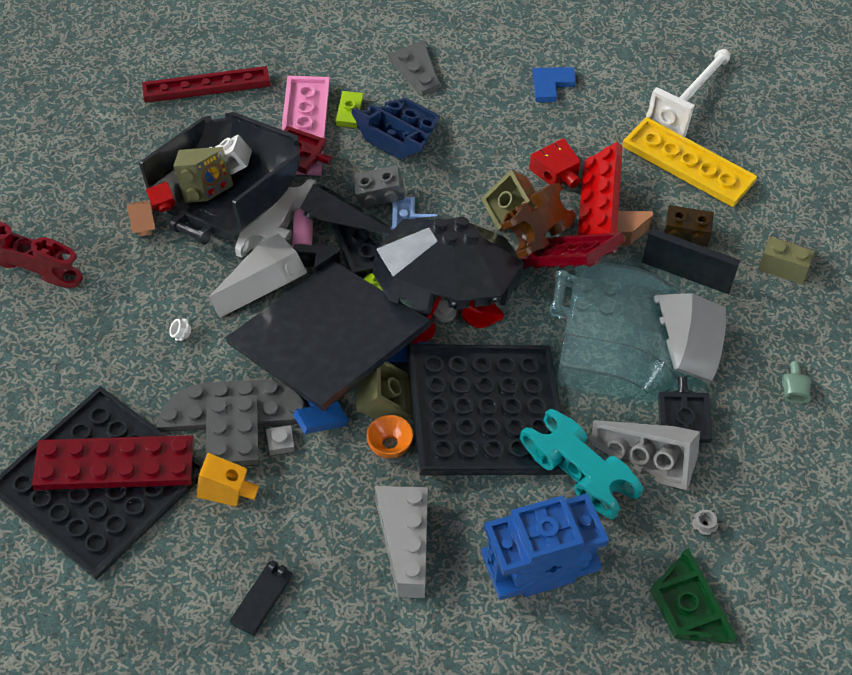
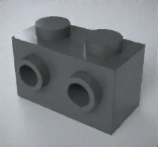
(382, 186)

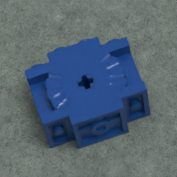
(543, 546)

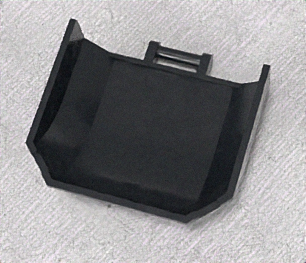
(254, 188)

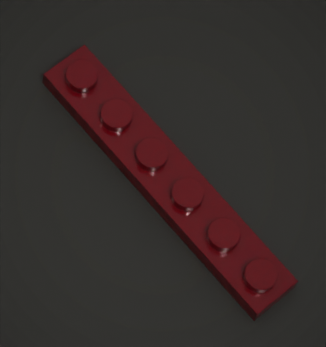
(205, 84)

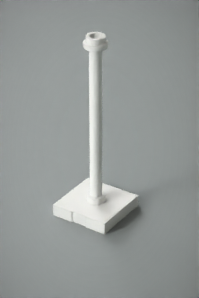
(675, 111)

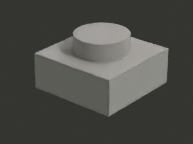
(280, 440)

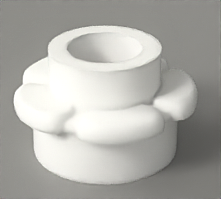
(180, 329)

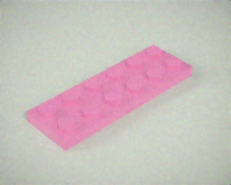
(307, 108)

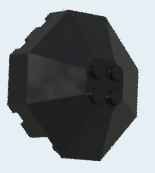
(447, 260)

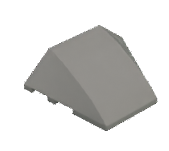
(694, 332)

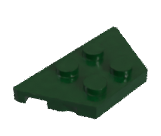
(690, 604)

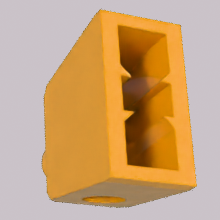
(224, 482)

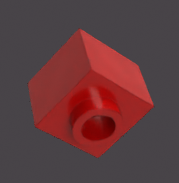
(161, 197)

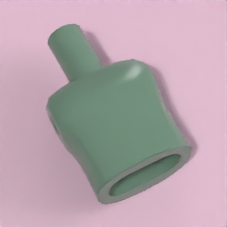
(796, 385)

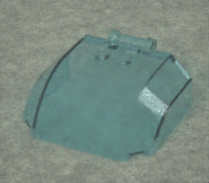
(614, 331)

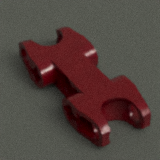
(39, 256)

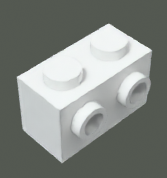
(236, 153)

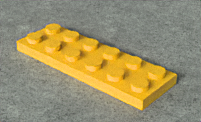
(689, 161)

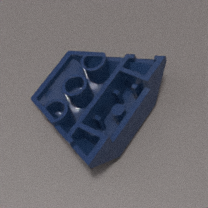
(397, 127)

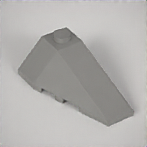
(261, 272)
(657, 449)

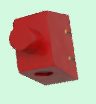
(556, 164)

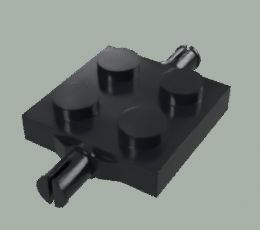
(686, 410)

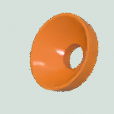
(389, 427)

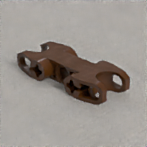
(532, 223)

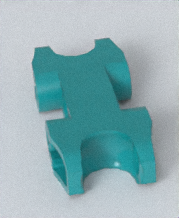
(593, 475)

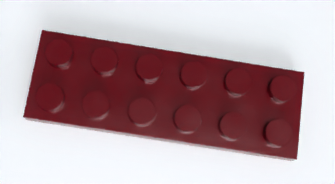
(574, 250)
(113, 462)

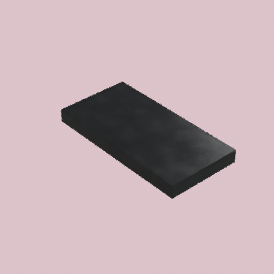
(690, 261)

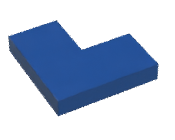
(547, 79)
(314, 420)

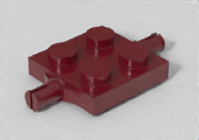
(310, 149)

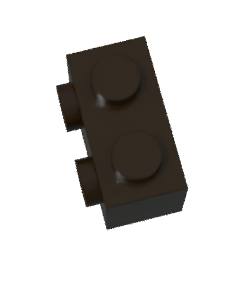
(690, 224)

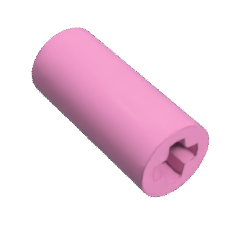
(302, 229)

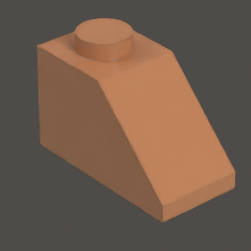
(141, 217)
(633, 225)

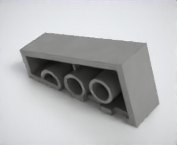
(405, 531)

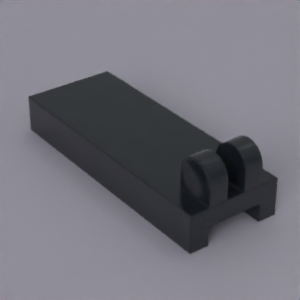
(261, 598)

